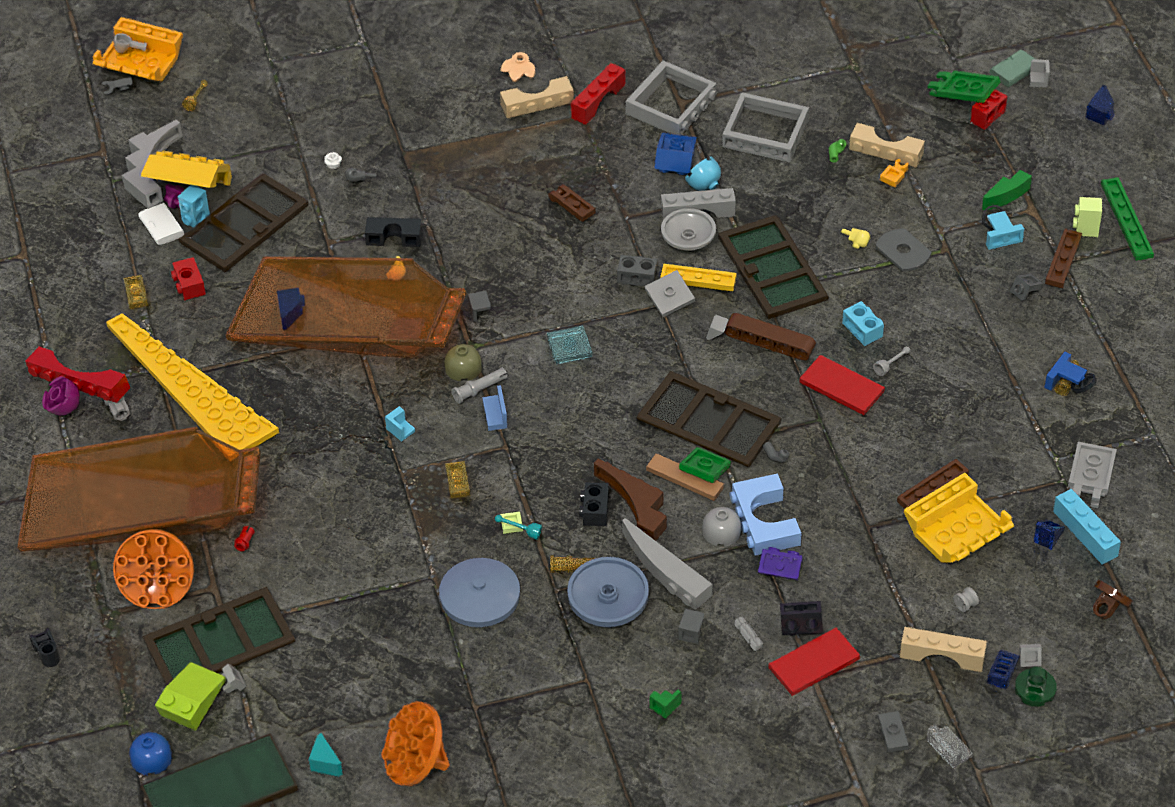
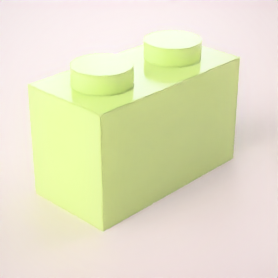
(1088, 216)

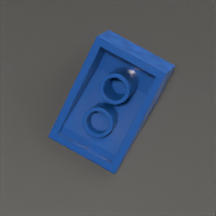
(675, 153)

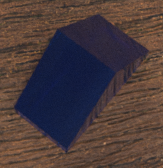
(1047, 533)

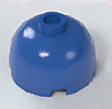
(150, 753)

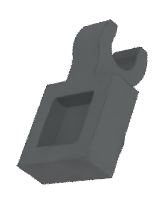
(122, 84)

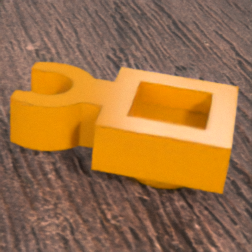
(893, 175)

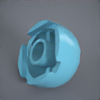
(704, 175)

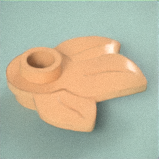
(518, 68)

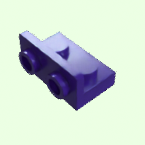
(780, 564)

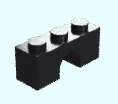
(379, 229)

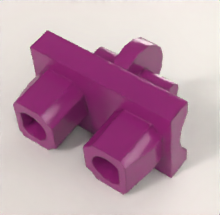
(172, 194)

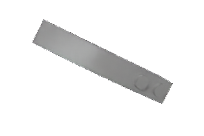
(667, 568)

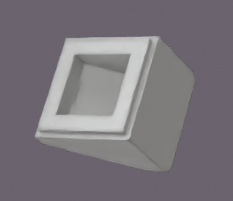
(717, 327)

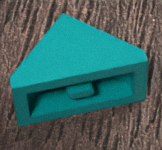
(324, 759)

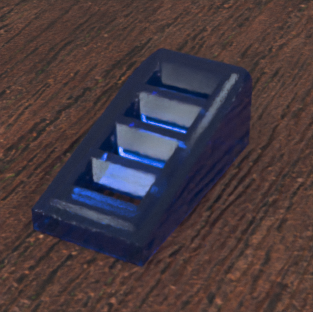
(998, 679)

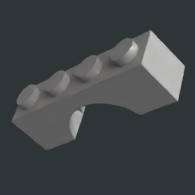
(718, 201)

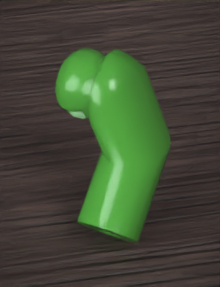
(836, 148)

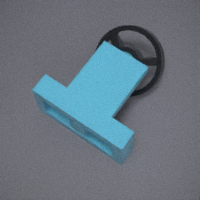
(1003, 231)

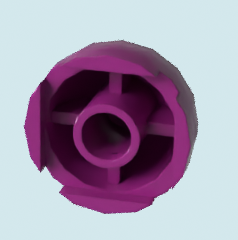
(62, 397)

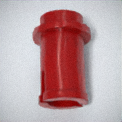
(242, 542)

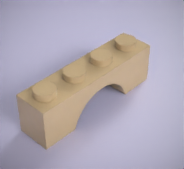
(519, 103)
(866, 141)
(965, 651)

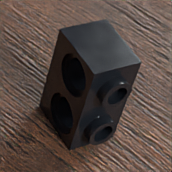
(595, 504)
(801, 613)

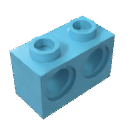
(193, 205)
(863, 323)

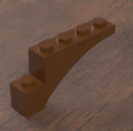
(640, 497)

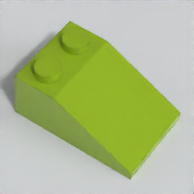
(190, 695)

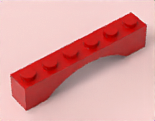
(105, 384)

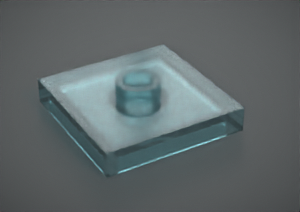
(569, 344)

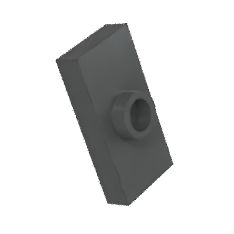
(893, 731)

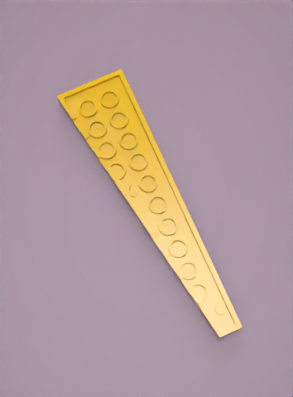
(194, 391)

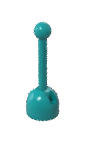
(533, 530)

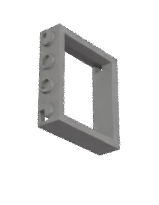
(665, 70)
(762, 146)

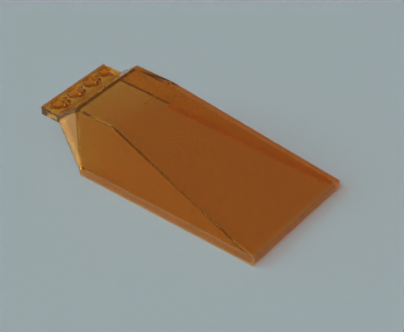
(349, 306)
(136, 484)

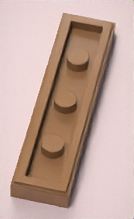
(670, 471)

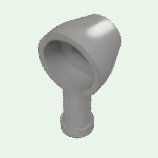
(123, 42)

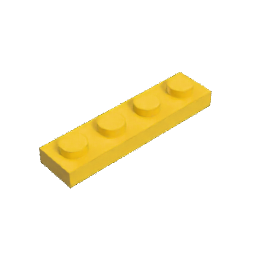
(702, 277)

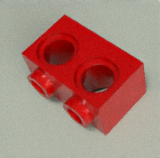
(986, 113)

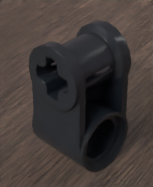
(46, 648)

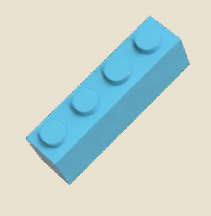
(1087, 526)

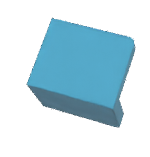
(398, 425)

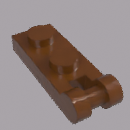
(572, 202)

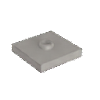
(669, 293)

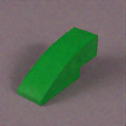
(1007, 190)

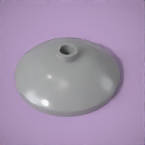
(688, 229)

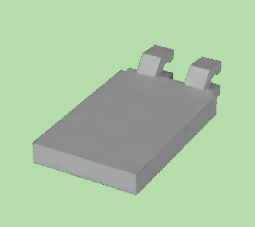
(1092, 471)

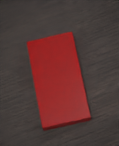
(842, 384)
(814, 661)

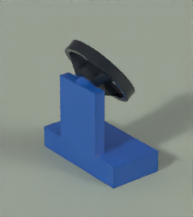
(1071, 372)

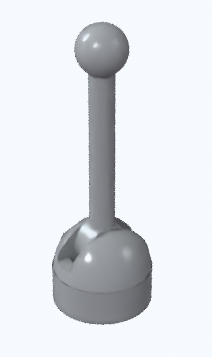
(882, 366)

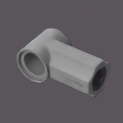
(119, 410)

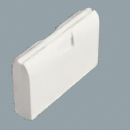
(161, 224)

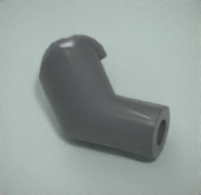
(774, 455)

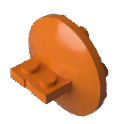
(153, 568)
(414, 744)

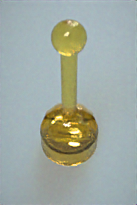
(192, 103)
(1061, 384)

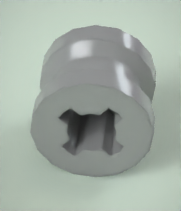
(966, 599)

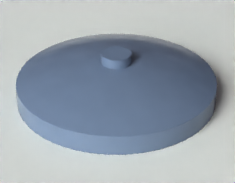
(608, 591)
(479, 592)

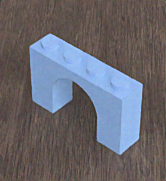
(761, 535)

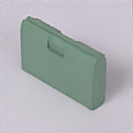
(1013, 68)

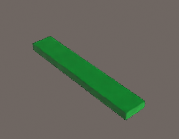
(1127, 219)

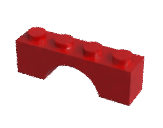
(586, 103)

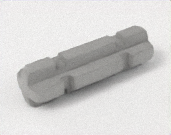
(748, 633)

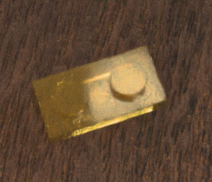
(135, 291)
(457, 479)

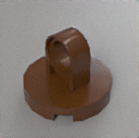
(1110, 597)

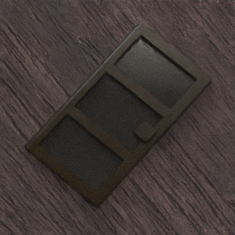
(243, 222)
(709, 418)

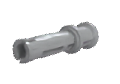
(472, 388)

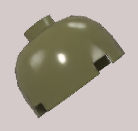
(462, 362)

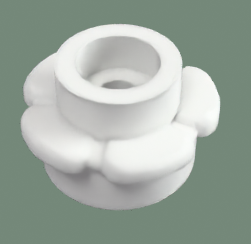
(332, 160)

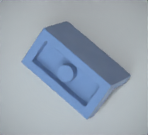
(495, 411)

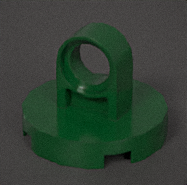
(1035, 686)

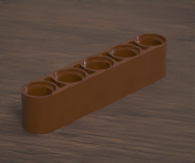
(770, 336)

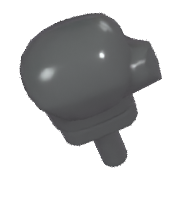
(355, 175)

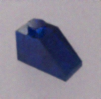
(1101, 107)
(290, 306)

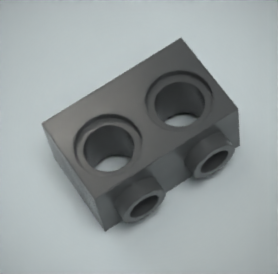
(636, 270)

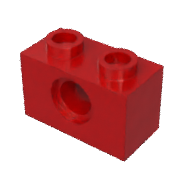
(188, 279)

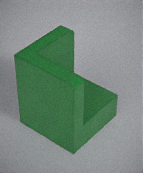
(665, 703)

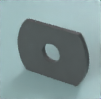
(914, 259)

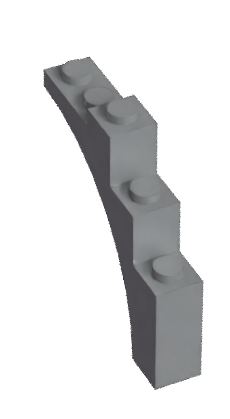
(141, 146)

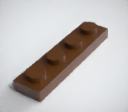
(1063, 258)
(932, 483)

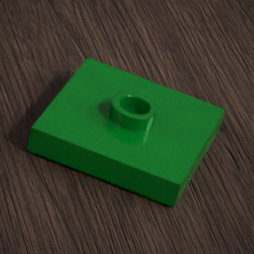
(704, 465)

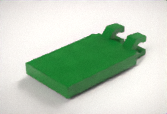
(964, 86)

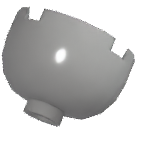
(721, 526)

